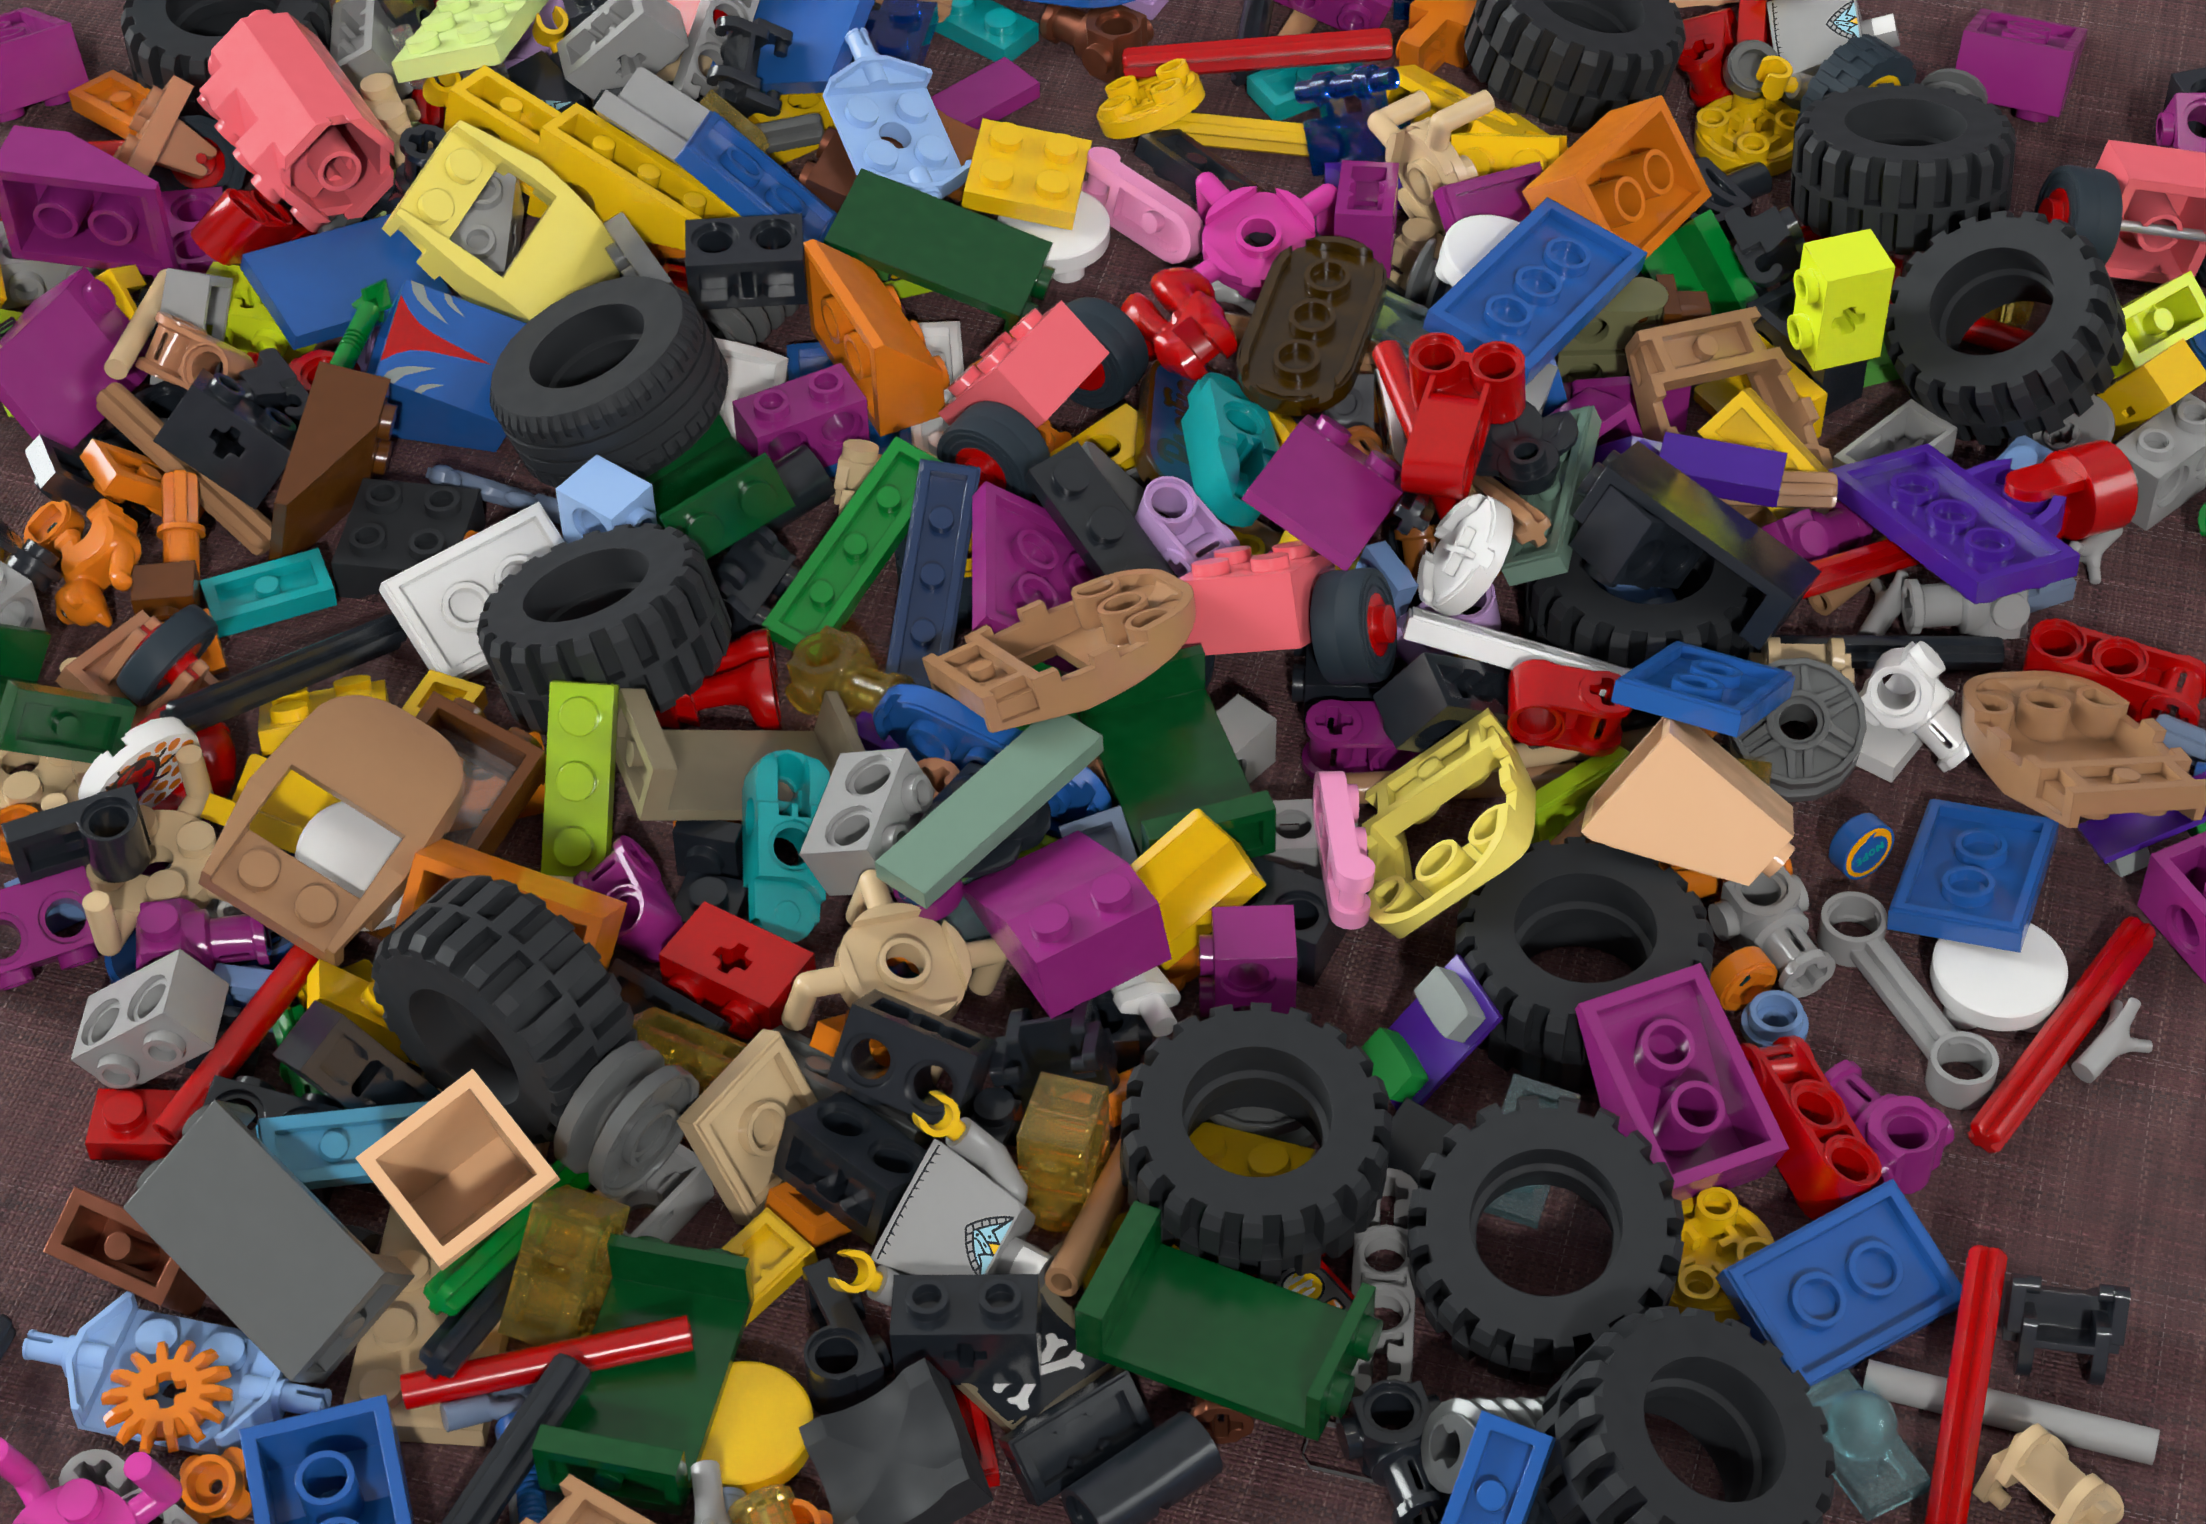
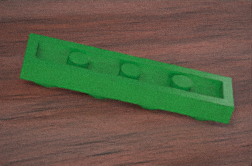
(851, 550)

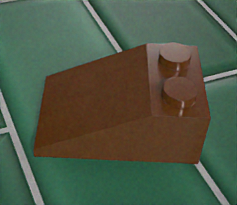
(337, 445)

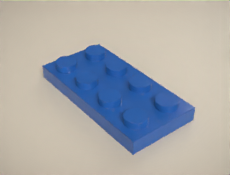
(1538, 286)

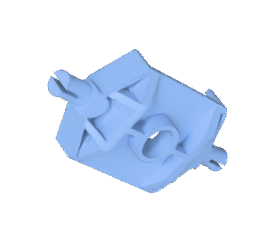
(891, 99)
(122, 1328)

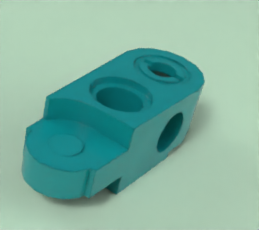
(1226, 446)
(781, 895)

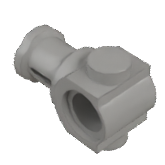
(1944, 606)
(1773, 919)

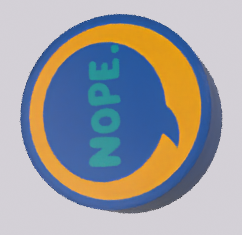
(1861, 846)

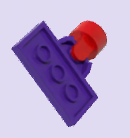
(1992, 525)

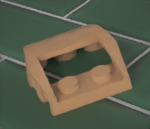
(1711, 351)
(1111, 630)
(2073, 749)
(373, 762)

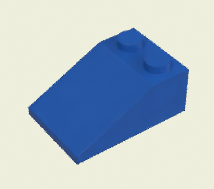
(328, 1467)

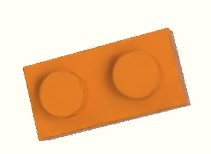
(109, 101)
(125, 475)

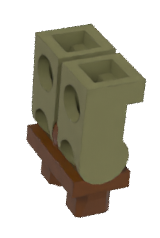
(1640, 305)

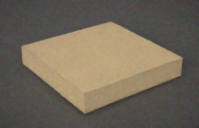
(742, 1119)

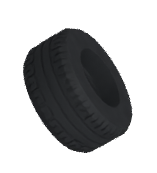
(612, 376)

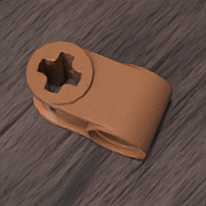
(183, 349)

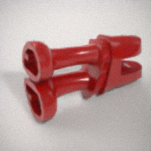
(1196, 327)
(744, 678)

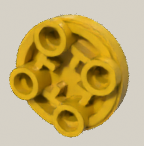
(1151, 102)
(1746, 131)
(1714, 1237)
(758, 1427)

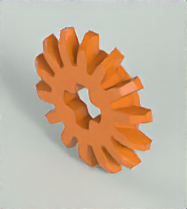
(189, 1407)

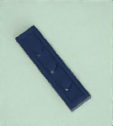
(933, 567)

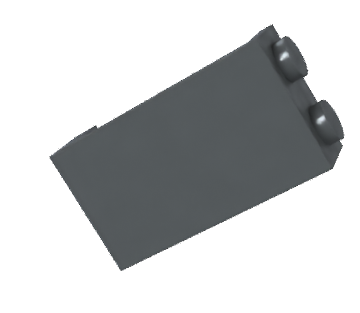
(264, 1245)

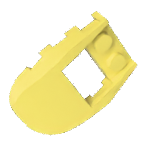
(557, 257)
(1415, 795)

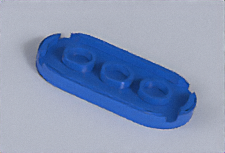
(946, 729)

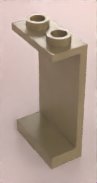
(703, 771)

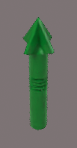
(369, 310)

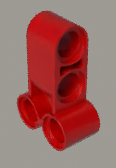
(1456, 404)

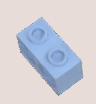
(602, 498)

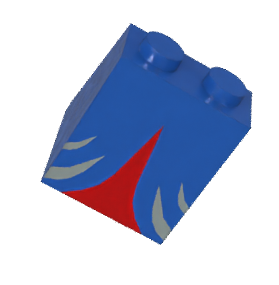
(441, 367)

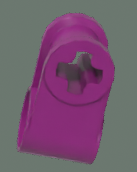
(1356, 739)
(635, 879)

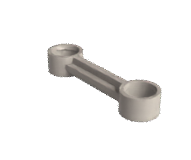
(1908, 1001)

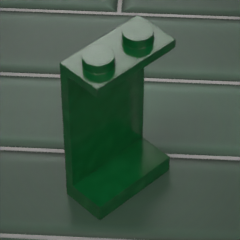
(942, 247)
(718, 491)
(49, 718)
(1174, 757)
(1223, 1331)
(651, 1418)

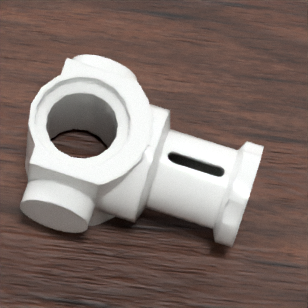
(1920, 711)

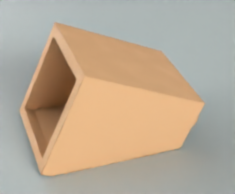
(1692, 808)
(457, 1169)

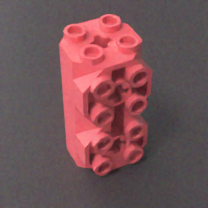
(296, 120)

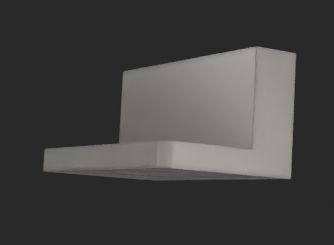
(652, 113)

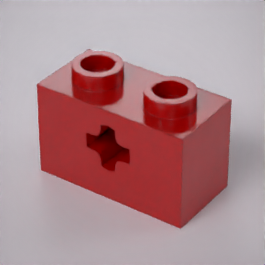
(733, 969)

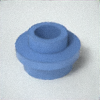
(1770, 1010)

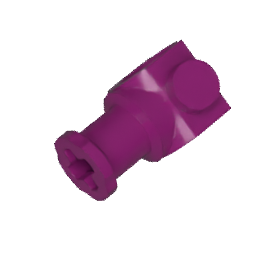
(1819, 534)
(182, 925)
(1898, 1128)

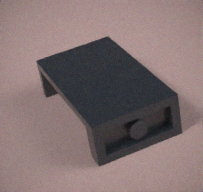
(1712, 527)

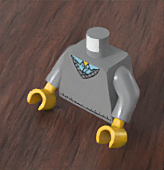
(1808, 34)
(956, 1215)

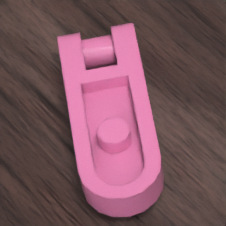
(1142, 208)
(1342, 850)

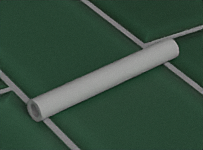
(2019, 1413)

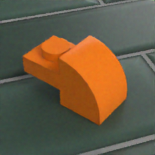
(1435, 34)

